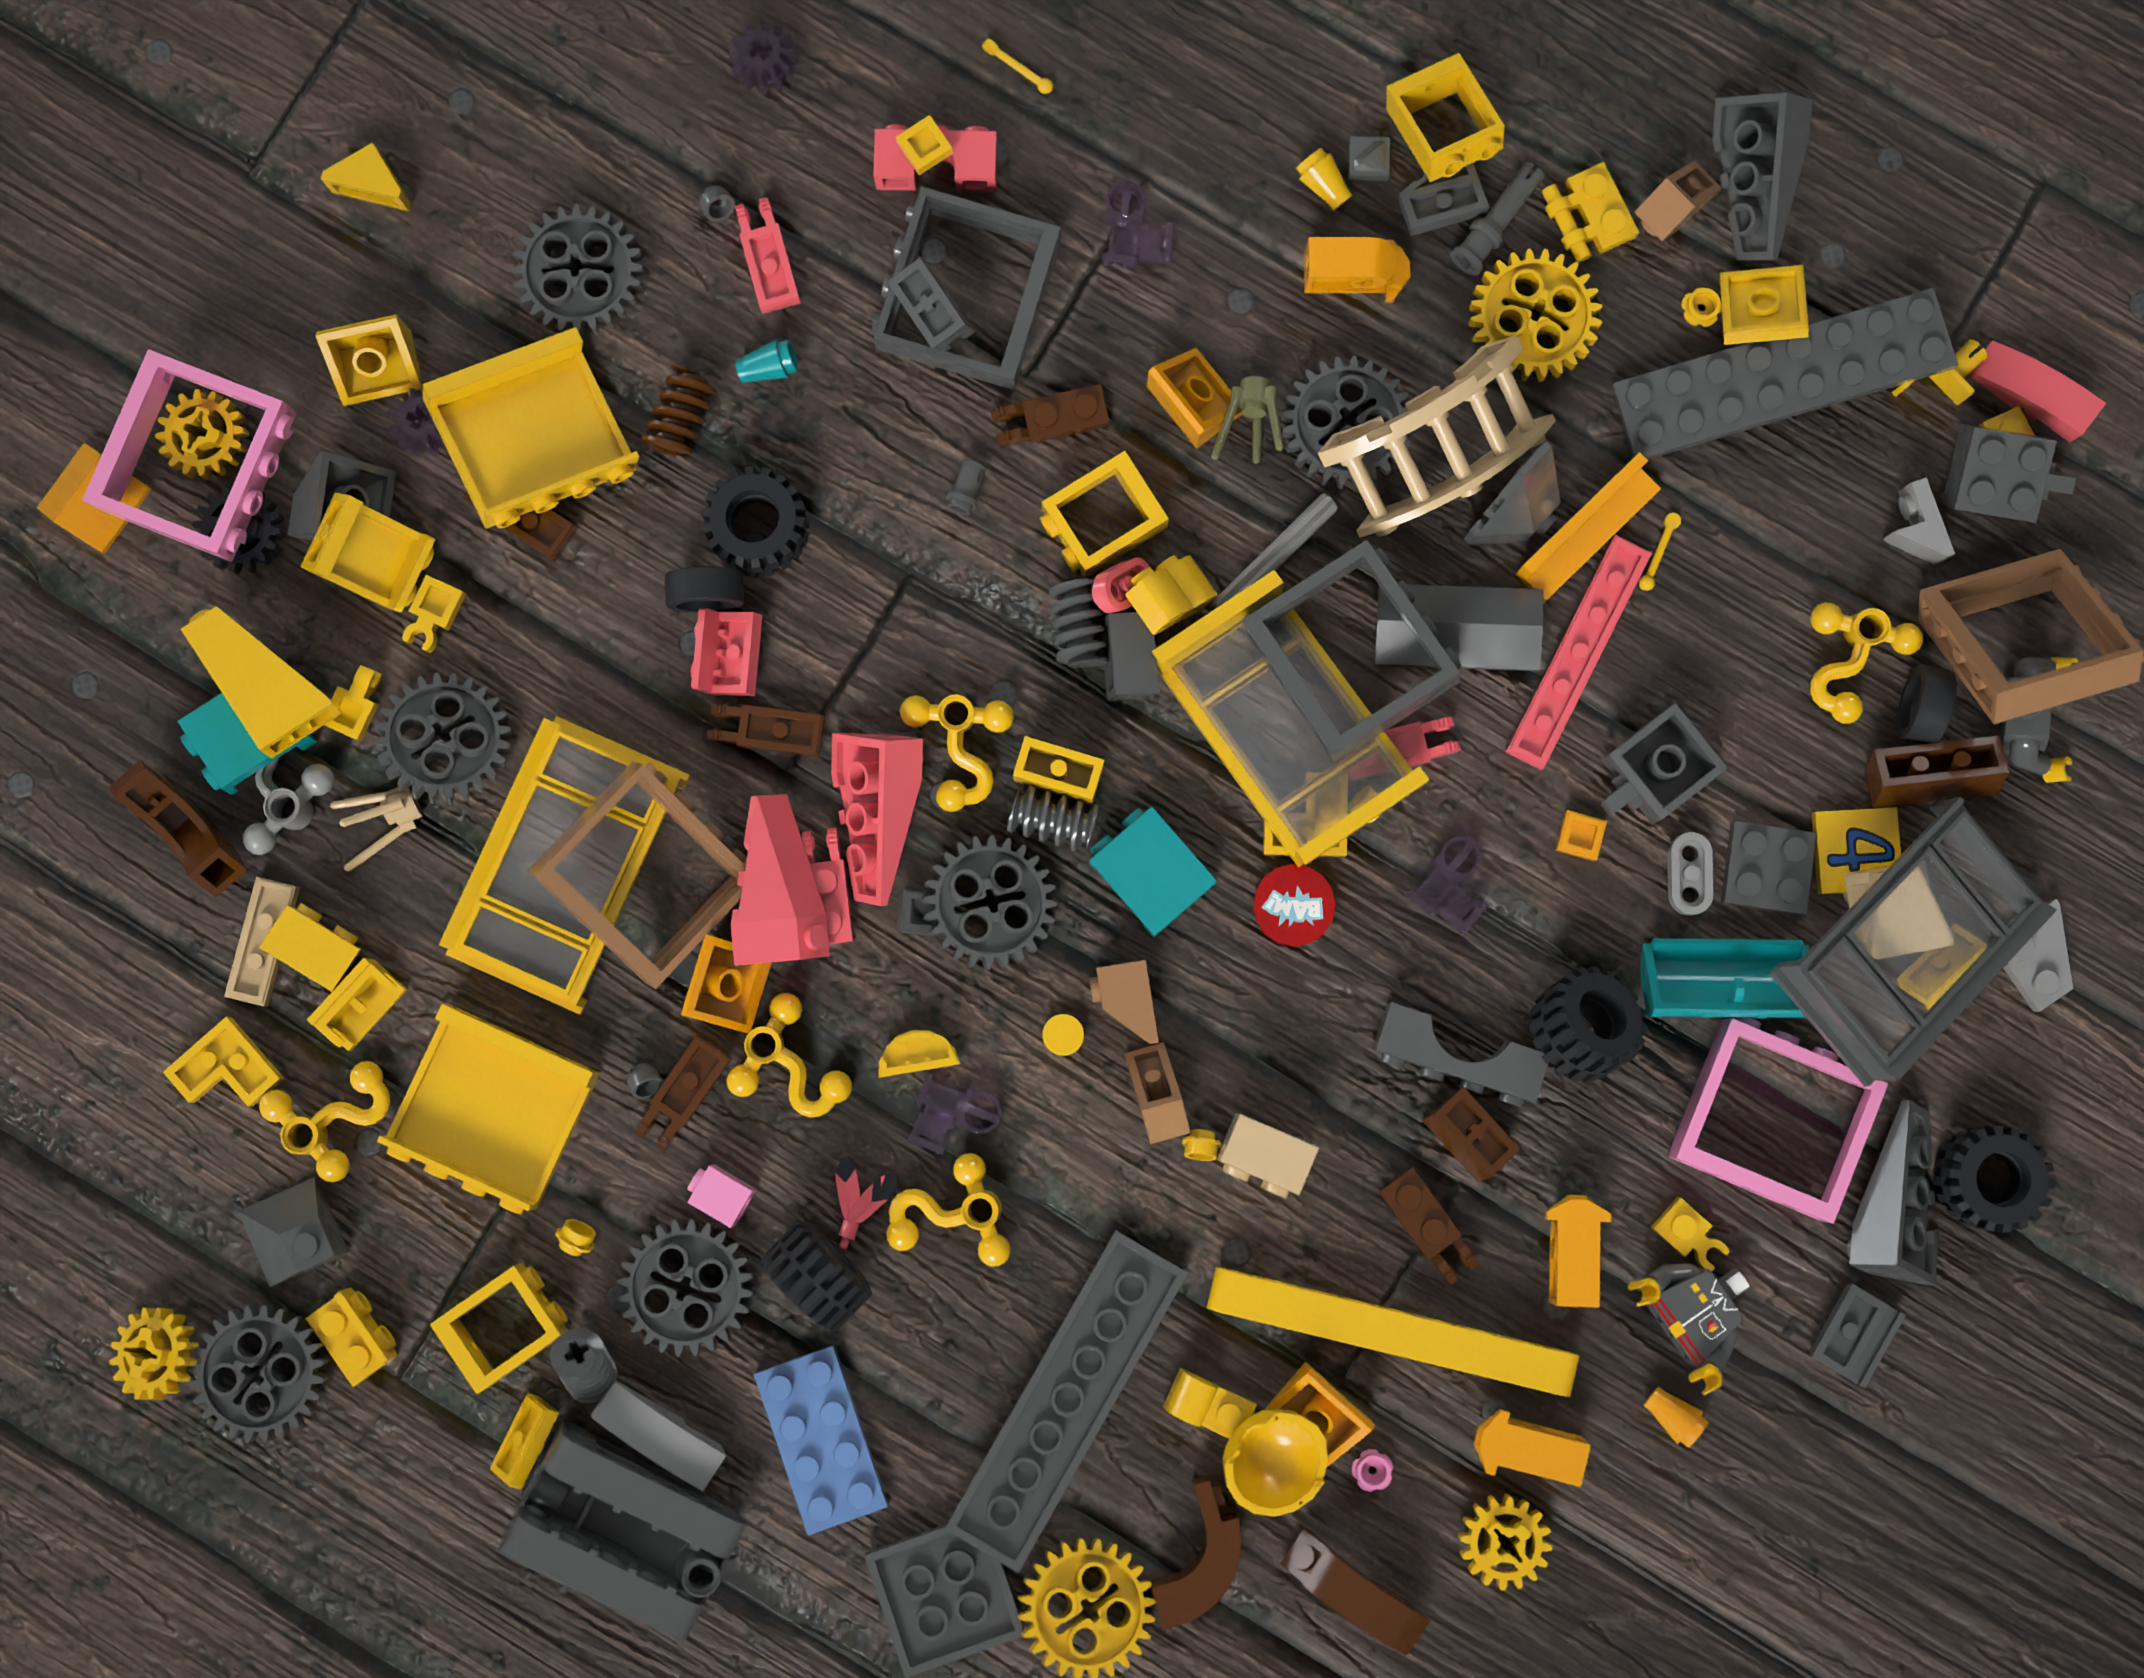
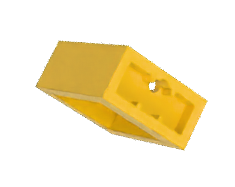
(1431, 86)
(1139, 493)
(465, 1350)

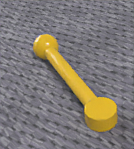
(1044, 84)
(1671, 522)

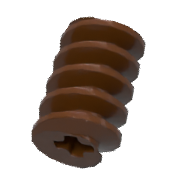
(678, 412)

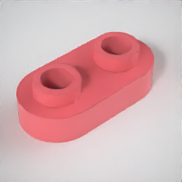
(1113, 584)

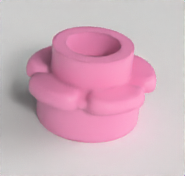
(1368, 1481)

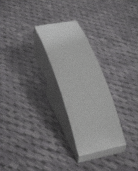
(659, 1435)

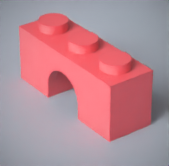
(972, 159)

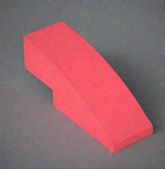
(2037, 390)

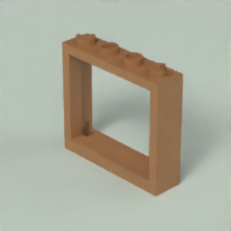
(2052, 571)
(705, 834)

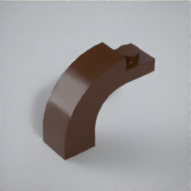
(182, 825)
(1202, 1584)
(1354, 1594)

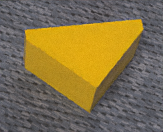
(366, 178)

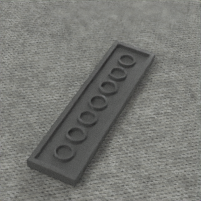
(1785, 377)
(1066, 1401)

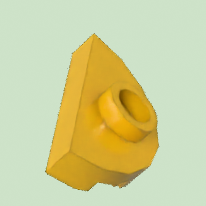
(917, 1052)

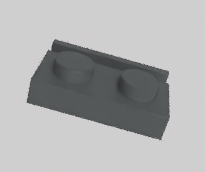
(1856, 1335)

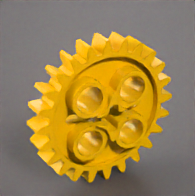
(1549, 282)
(1108, 1641)

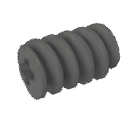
(1076, 624)
(1052, 818)
(583, 1364)

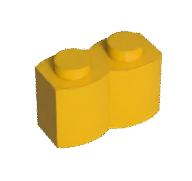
(1170, 593)

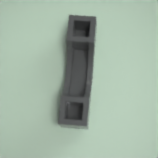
(1410, 1038)

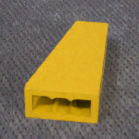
(260, 687)

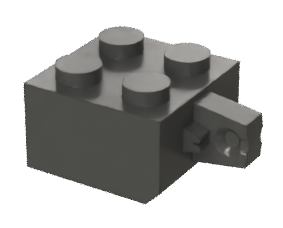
(2002, 473)
(1660, 766)

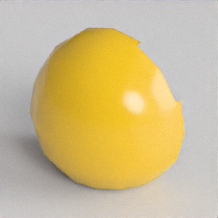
(1275, 1462)

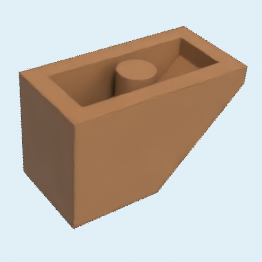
(1677, 200)
(1127, 997)
(1157, 1093)

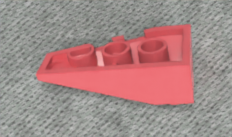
(879, 792)
(779, 899)

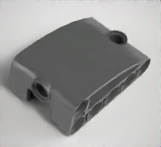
(621, 1531)

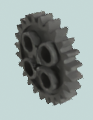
(580, 235)
(1324, 396)
(421, 710)
(980, 867)
(698, 1250)
(287, 1395)

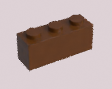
(1936, 770)

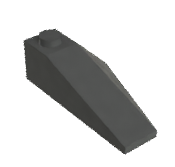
(1761, 157)
(1523, 505)
(1892, 1220)

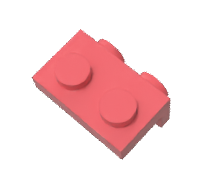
(726, 652)

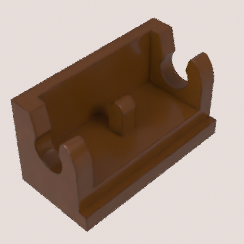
(1471, 1135)

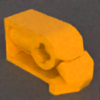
(1355, 266)
(1575, 1251)
(1531, 1449)

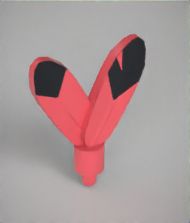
(856, 1207)

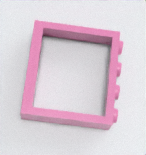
(134, 429)
(1684, 1143)

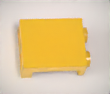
(368, 553)

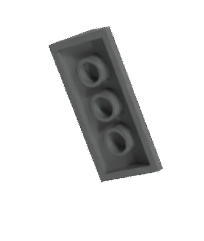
(1480, 624)

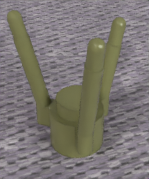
(1254, 398)

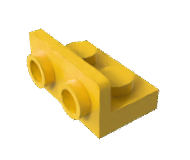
(353, 1335)

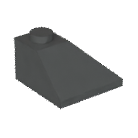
(341, 475)
(293, 1232)

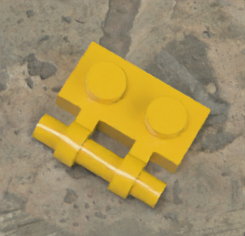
(1600, 208)

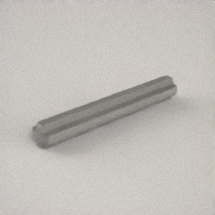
(1282, 547)

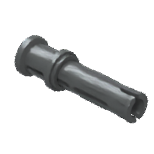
(1487, 232)

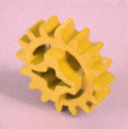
(200, 452)
(154, 1353)
(1517, 1531)

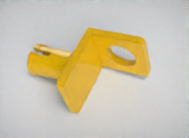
(1953, 381)

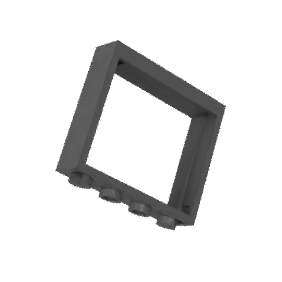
(990, 219)
(1400, 595)

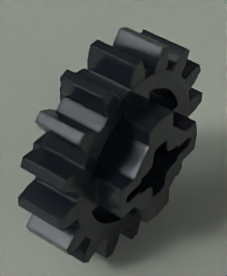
(259, 538)

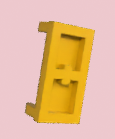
(357, 1004)

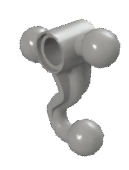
(315, 780)

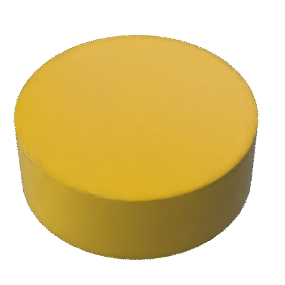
(1063, 1034)

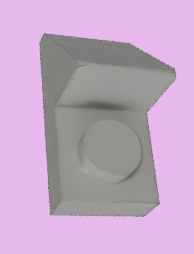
(1927, 534)

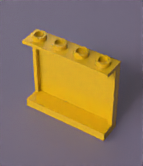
(529, 429)
(490, 1110)

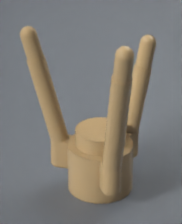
(397, 808)

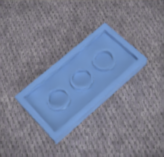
(821, 1440)

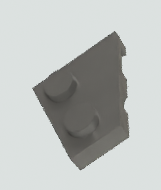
(1443, 201)

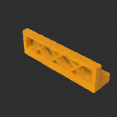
(1589, 529)

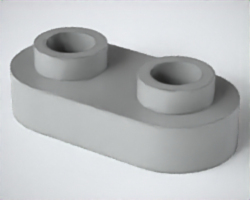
(1693, 874)

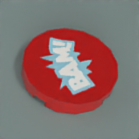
(1293, 905)

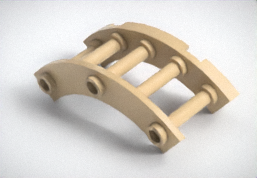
(1432, 409)

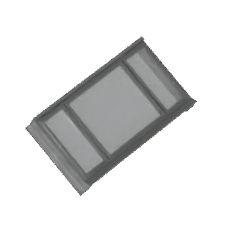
(1915, 947)

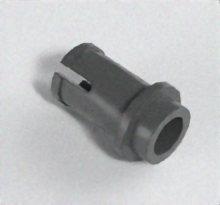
(966, 487)

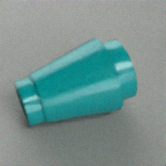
(768, 362)

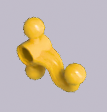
(1827, 619)
(995, 716)
(744, 1079)
(331, 1164)
(969, 1171)

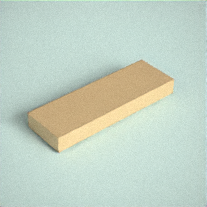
(253, 968)

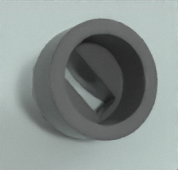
(712, 209)
(644, 1081)

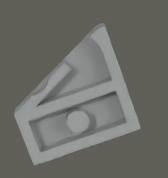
(2042, 965)

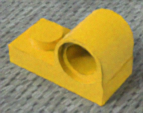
(1206, 1404)

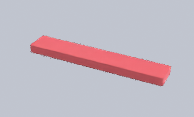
(1578, 652)

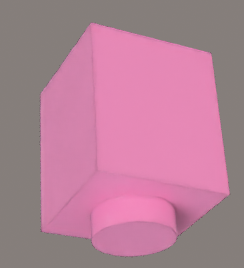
(720, 1194)

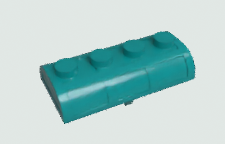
(1717, 977)

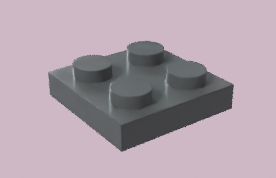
(1768, 868)

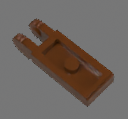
(1054, 416)
(542, 531)
(771, 729)
(685, 1089)
(1426, 1221)

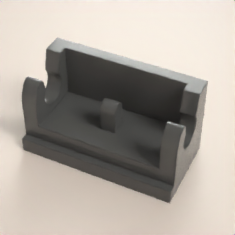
(930, 305)
(1130, 665)

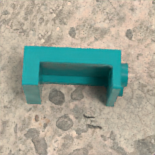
(225, 744)
(1151, 870)

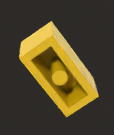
(1058, 770)
(312, 947)

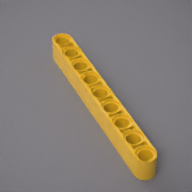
(1393, 1331)

